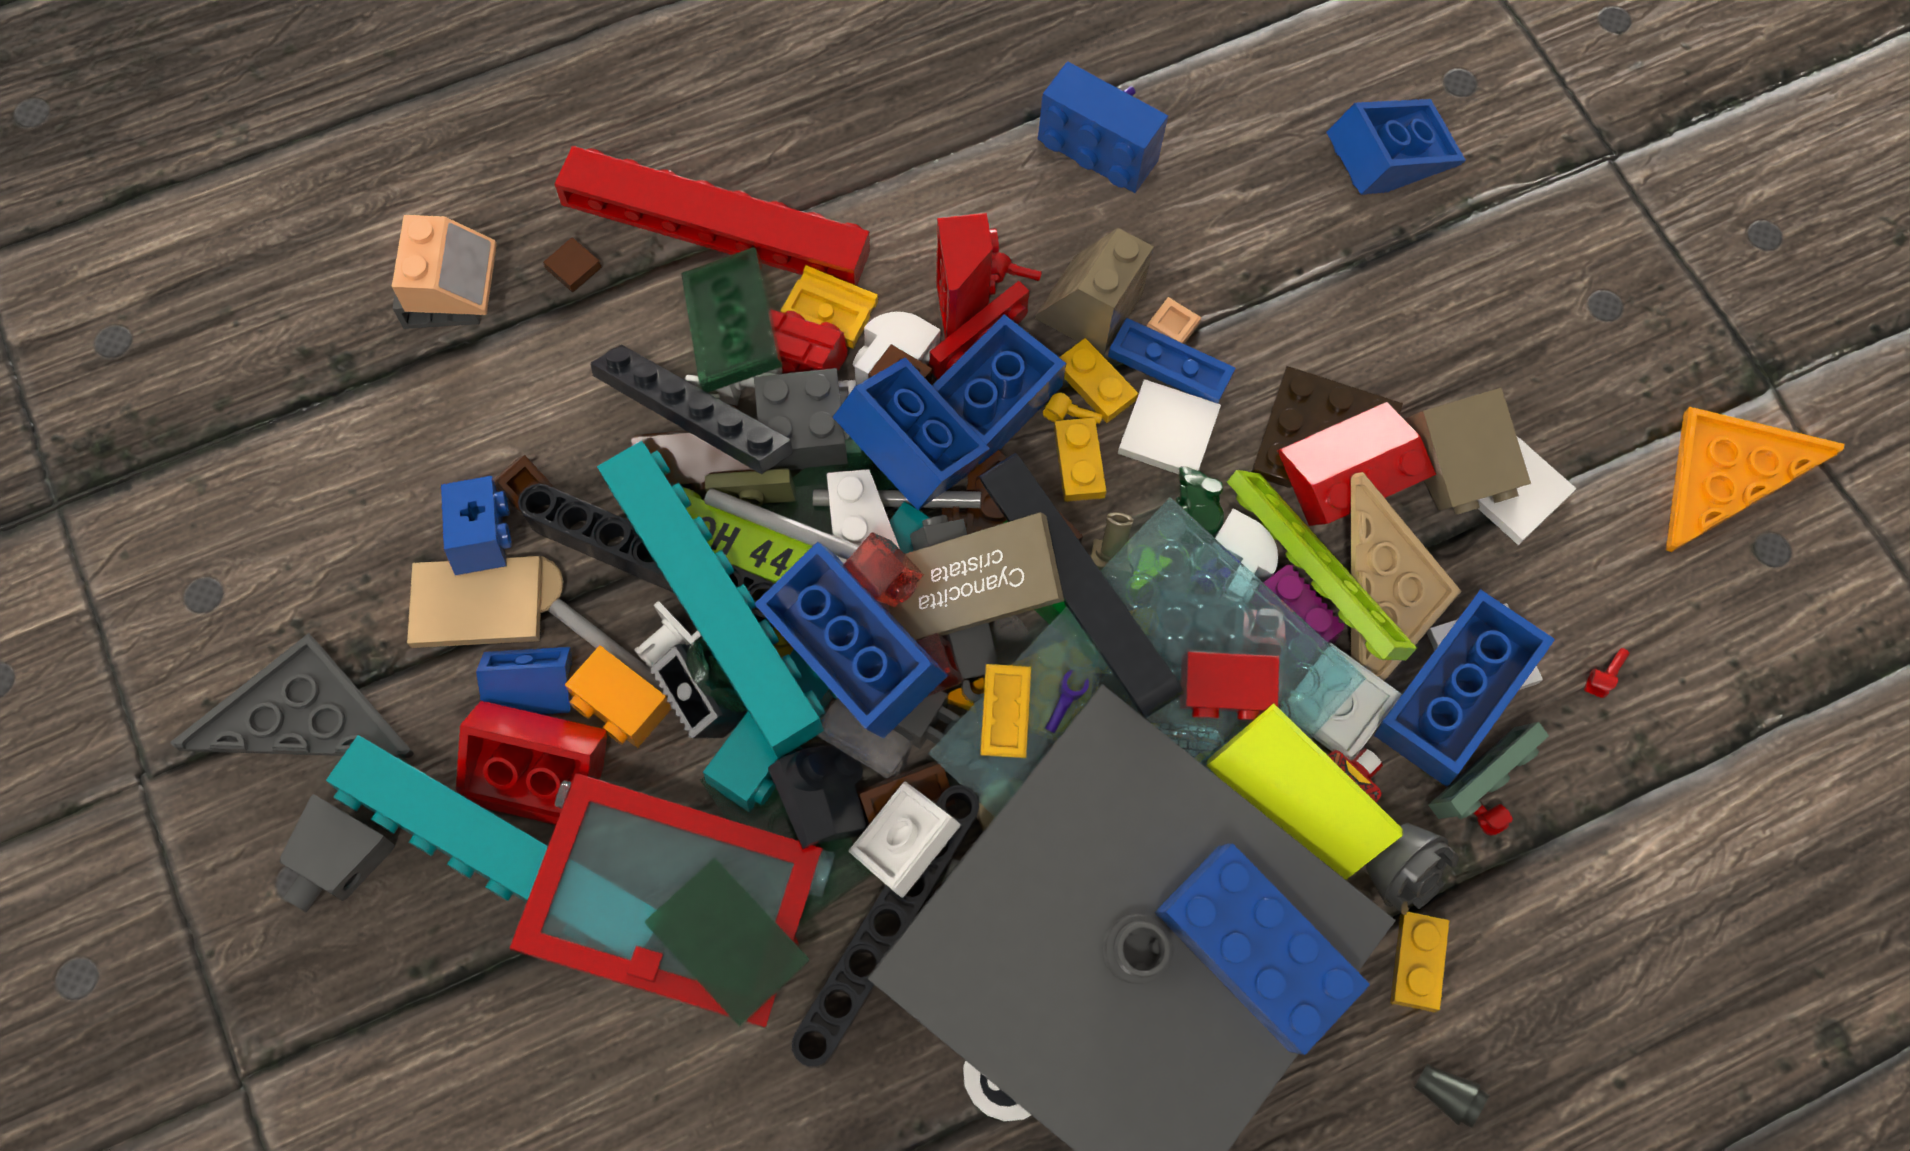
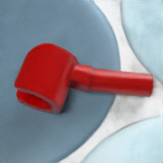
(1005, 265)
(1600, 682)
(1493, 820)

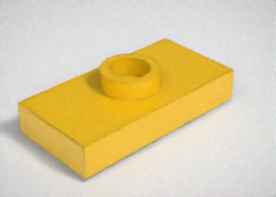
(1005, 711)

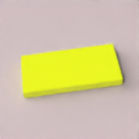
(1304, 792)

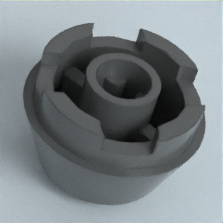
(1411, 868)

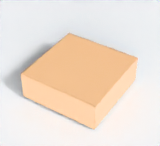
(1174, 321)

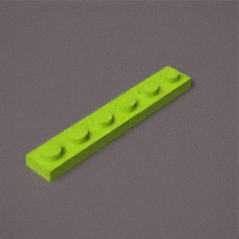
(1328, 574)

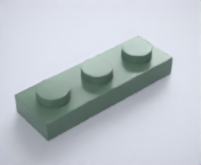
(1489, 772)

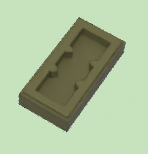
(753, 487)

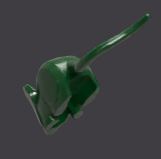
(1201, 499)

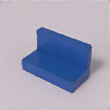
(526, 679)

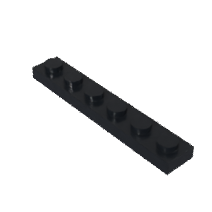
(692, 409)

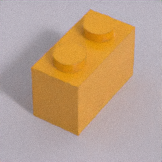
(617, 698)

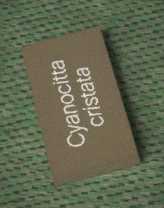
(982, 578)

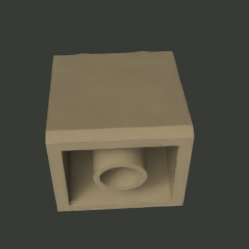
(1099, 289)
(1471, 451)

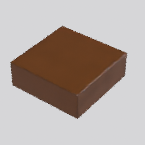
(572, 264)

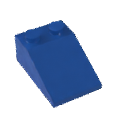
(1393, 144)

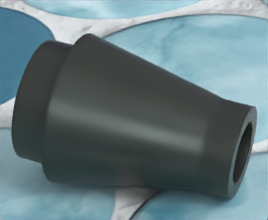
(1453, 1095)

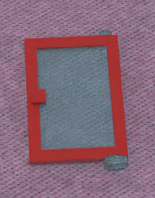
(625, 856)

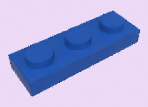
(1170, 361)

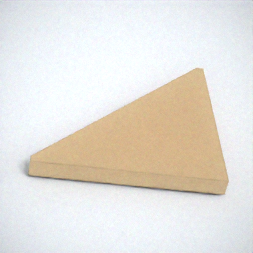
(1393, 571)

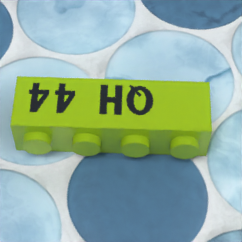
(747, 543)

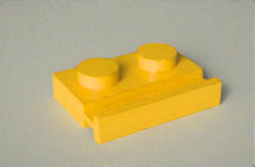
(831, 300)

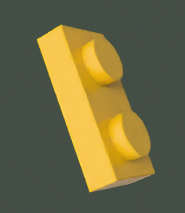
(1097, 380)
(1079, 459)
(1419, 962)

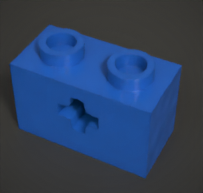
(474, 525)

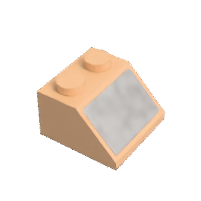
(443, 267)

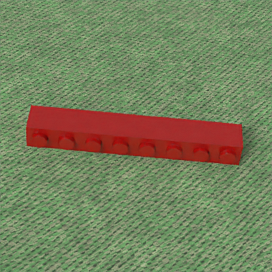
(710, 215)

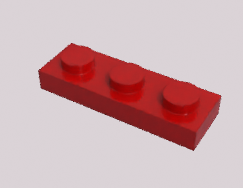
(1011, 303)

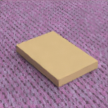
(475, 606)

